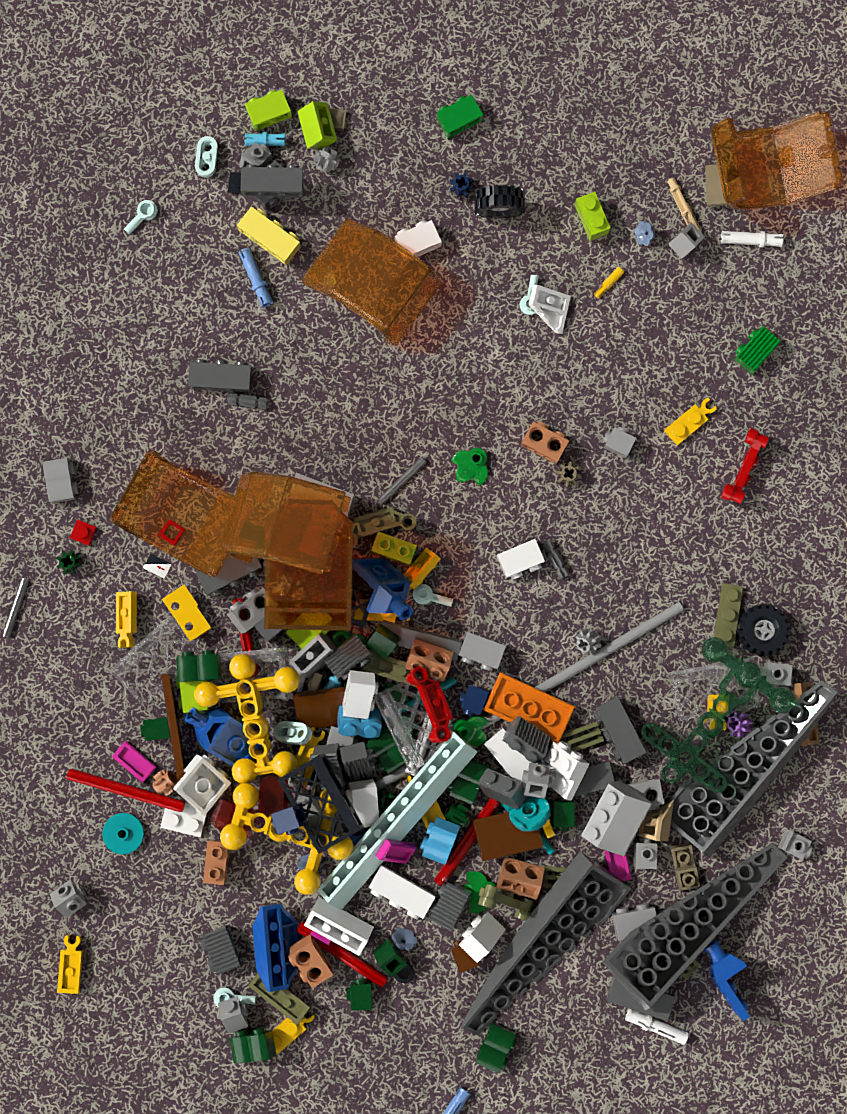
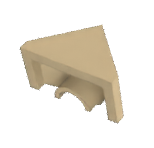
(657, 823)

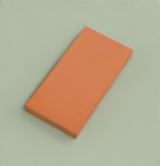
(514, 698)

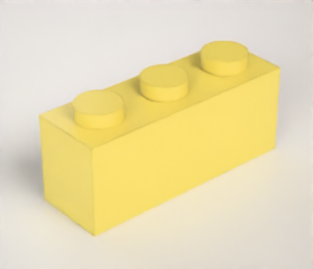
(269, 235)

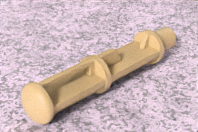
(684, 207)

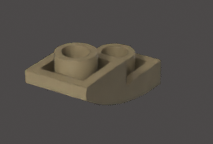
(714, 191)
(684, 866)

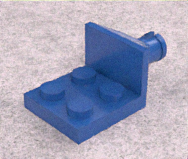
(388, 584)
(220, 734)
(722, 967)

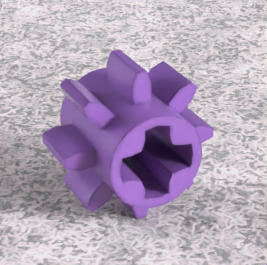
(739, 724)

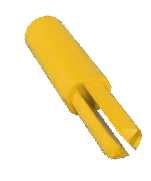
(609, 282)

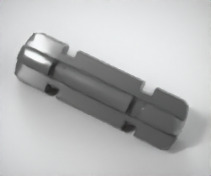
(248, 401)
(555, 559)

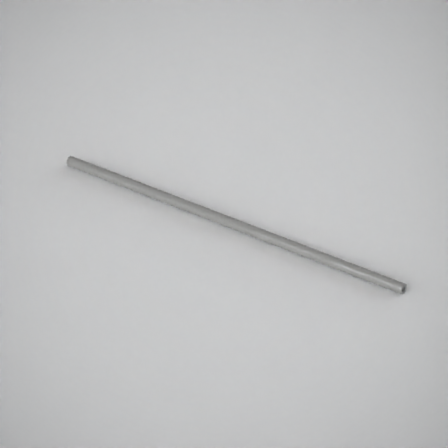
(564, 675)

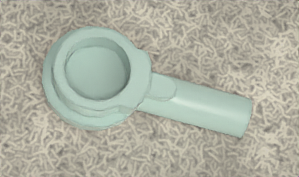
(146, 211)
(524, 303)
(423, 595)
(225, 993)

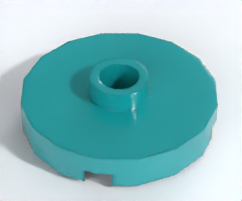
(532, 821)
(134, 833)

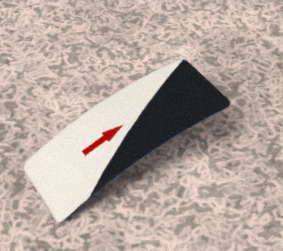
(157, 566)

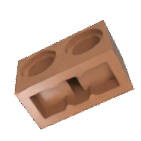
(542, 447)
(431, 657)
(216, 863)
(520, 877)
(314, 959)

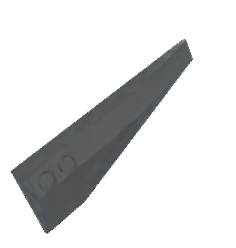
(750, 767)
(573, 904)
(669, 942)

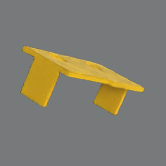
(187, 612)

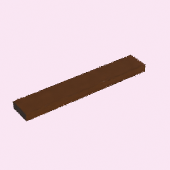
(174, 725)

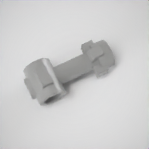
(293, 782)

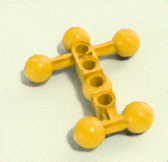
(285, 680)
(234, 836)

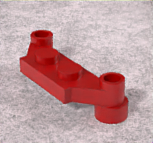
(734, 491)
(434, 703)

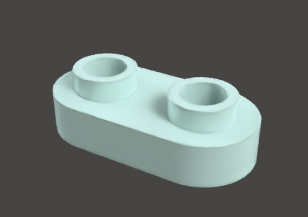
(206, 157)
(297, 733)

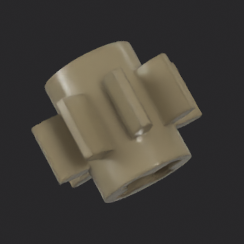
(567, 480)

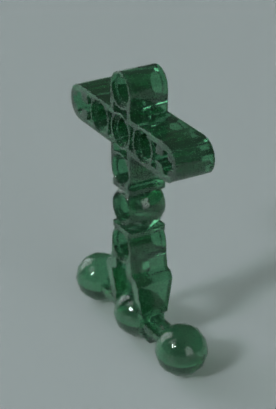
(748, 676)

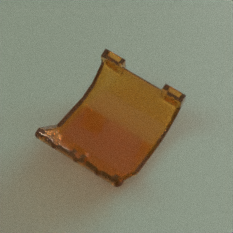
(776, 162)
(373, 278)
(166, 493)
(285, 521)

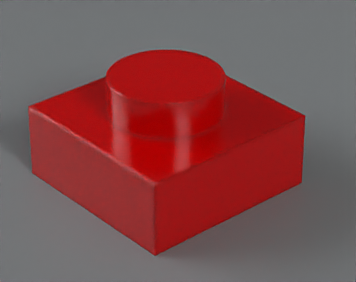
(83, 532)

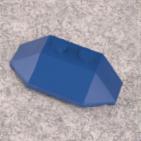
(273, 935)

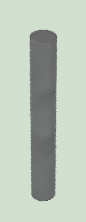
(402, 480)
(15, 607)

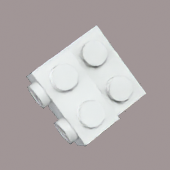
(567, 769)
(202, 784)

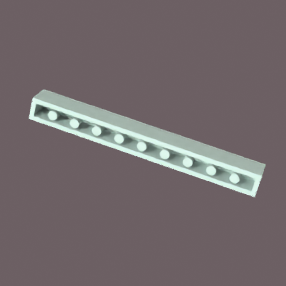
(397, 819)

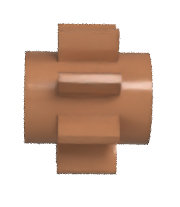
(165, 782)

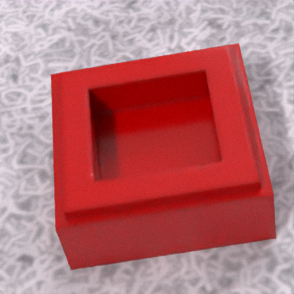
(173, 542)

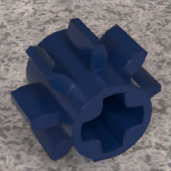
(461, 191)

